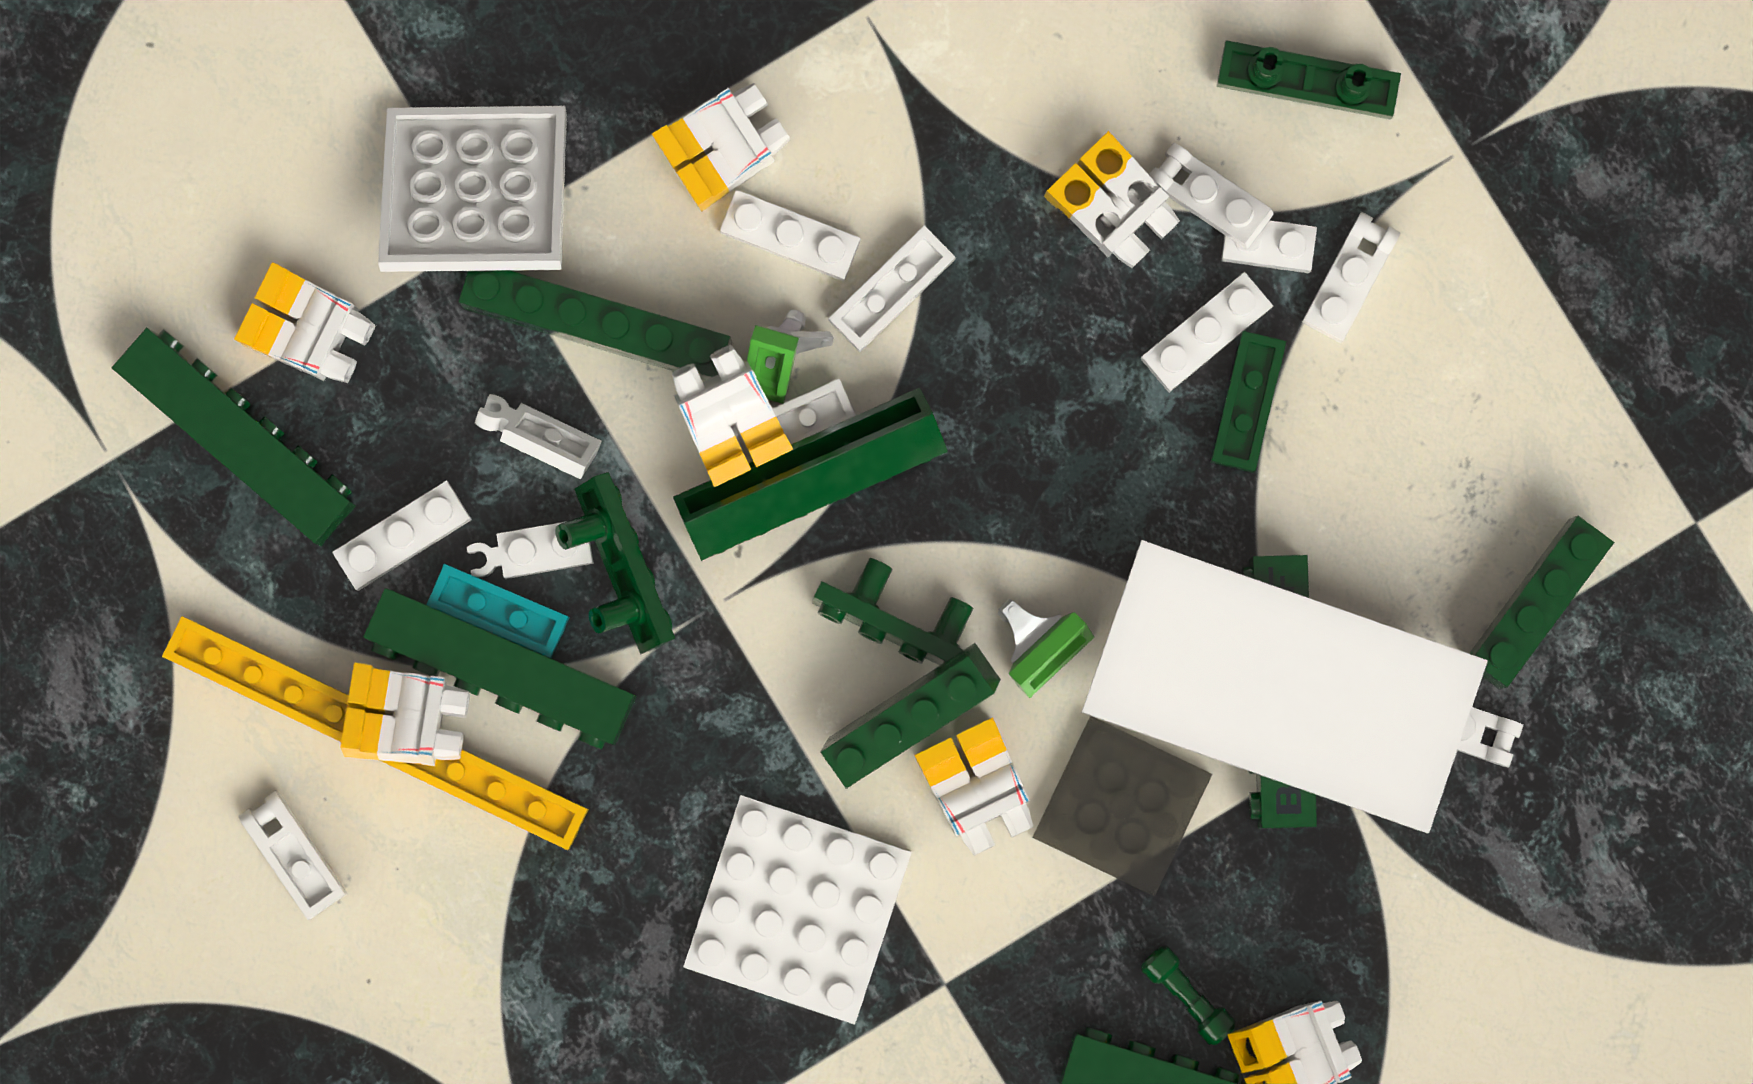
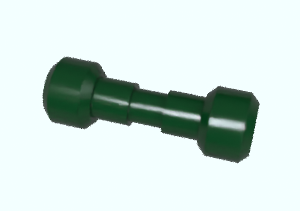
(1213, 1022)

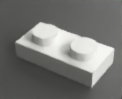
(1276, 247)

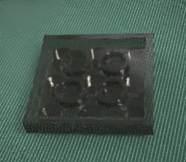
(1122, 805)

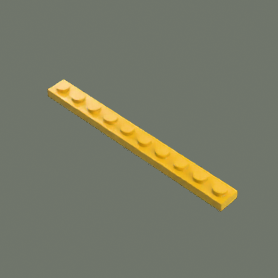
(325, 711)

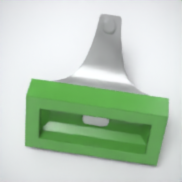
(774, 352)
(1042, 644)

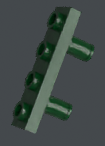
(1308, 79)
(620, 551)
(876, 625)

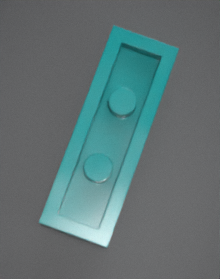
(498, 611)

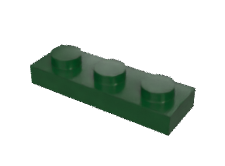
(1248, 401)

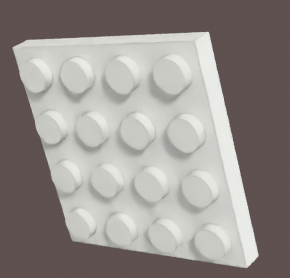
(473, 189)
(797, 909)

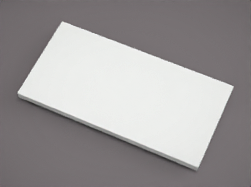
(1284, 686)

